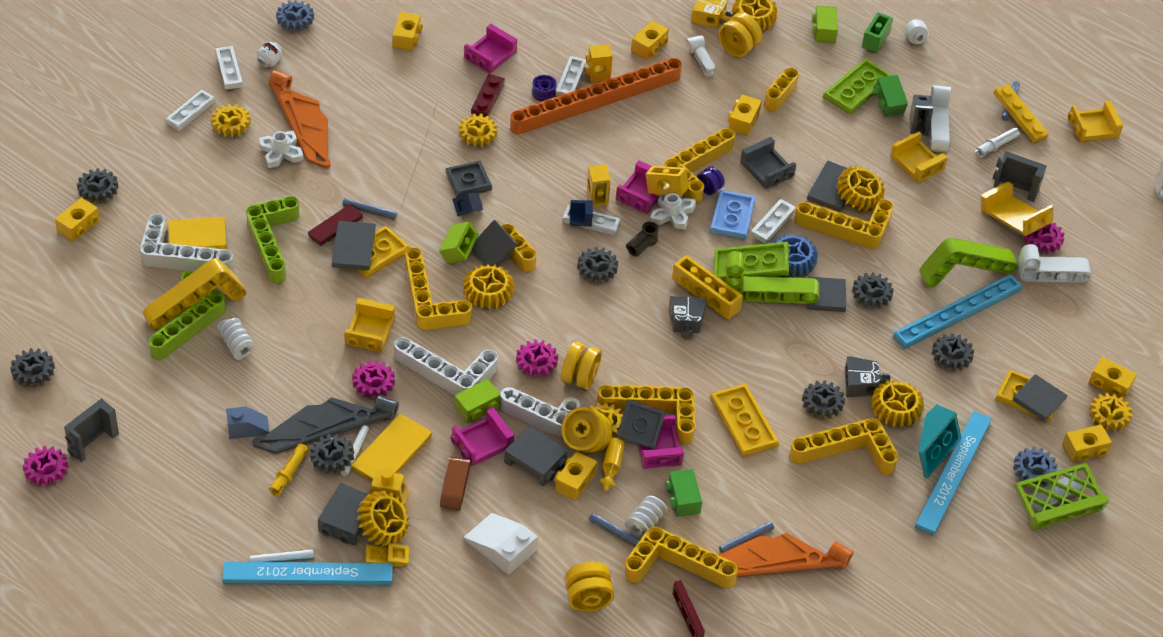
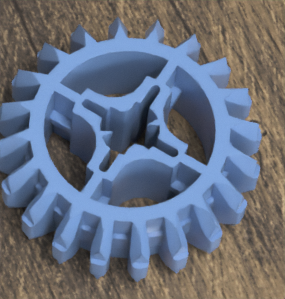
(802, 255)

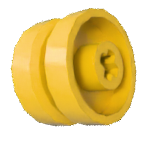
(740, 35)
(581, 365)
(586, 430)
(589, 586)

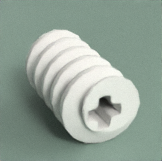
(235, 337)
(645, 516)

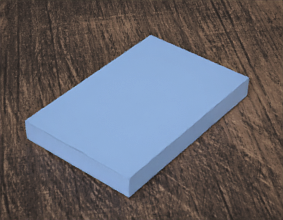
(732, 214)

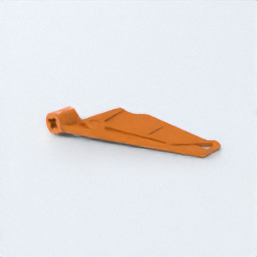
(304, 118)
(784, 554)

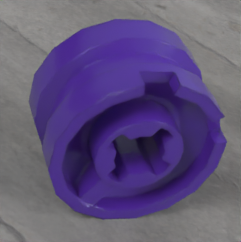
(544, 87)
(712, 180)

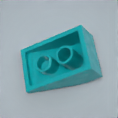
(938, 437)

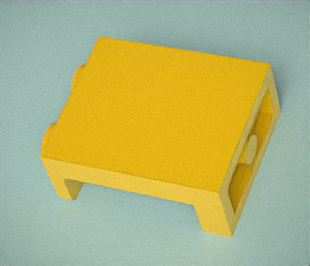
(1096, 123)
(917, 158)
(370, 325)

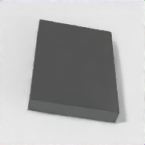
(824, 189)
(353, 245)

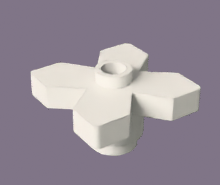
(280, 147)
(673, 209)

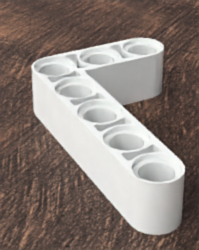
(174, 256)
(442, 372)

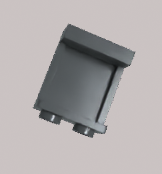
(766, 163)
(1020, 172)
(89, 426)
(537, 454)
(340, 515)

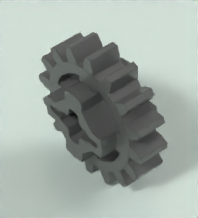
(97, 185)
(597, 265)
(872, 290)
(952, 352)
(33, 367)
(823, 399)
(332, 453)

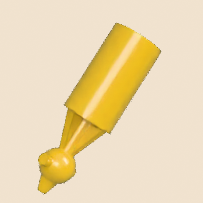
(612, 462)

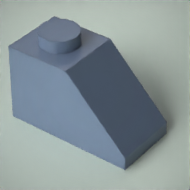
(246, 422)

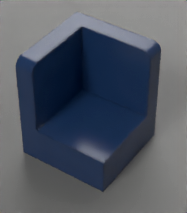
(467, 204)
(581, 213)

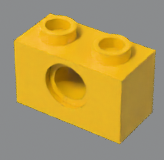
(407, 31)
(649, 40)
(598, 63)
(744, 114)
(659, 176)
(598, 184)
(77, 219)
(1112, 378)
(1086, 443)
(576, 475)

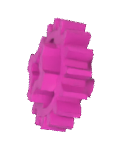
(1046, 238)
(537, 358)
(373, 379)
(45, 466)

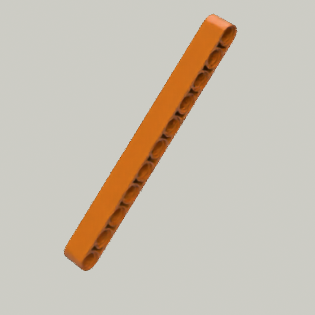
(595, 96)

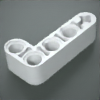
(939, 126)
(1051, 269)
(536, 411)

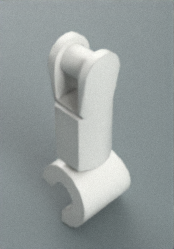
(698, 49)

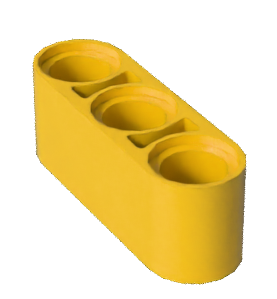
(781, 89)
(524, 254)

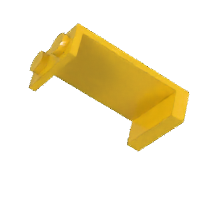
(1013, 212)

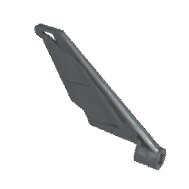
(324, 419)

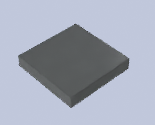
(468, 178)
(494, 244)
(831, 295)
(1039, 397)
(640, 424)

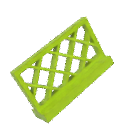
(1063, 512)

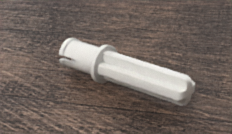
(992, 145)

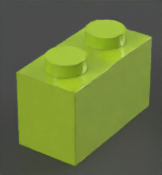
(825, 24)
(458, 242)
(477, 400)

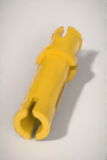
(285, 475)

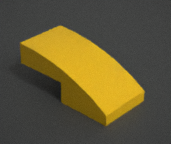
(392, 553)

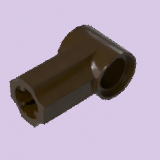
(646, 237)

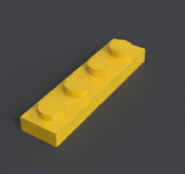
(1021, 113)

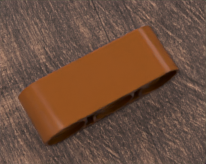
(455, 483)

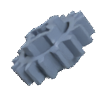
(295, 15)
(1034, 464)

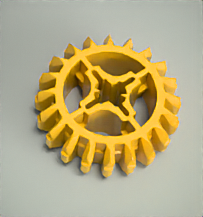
(761, 10)
(860, 188)
(488, 286)
(895, 408)
(378, 521)

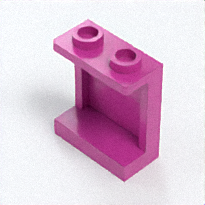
(491, 49)
(635, 190)
(483, 438)
(667, 449)

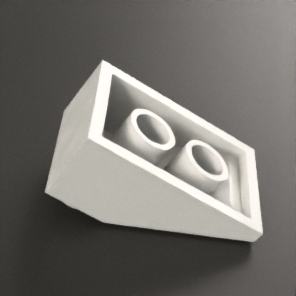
(503, 542)

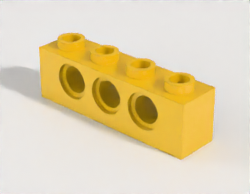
(706, 285)

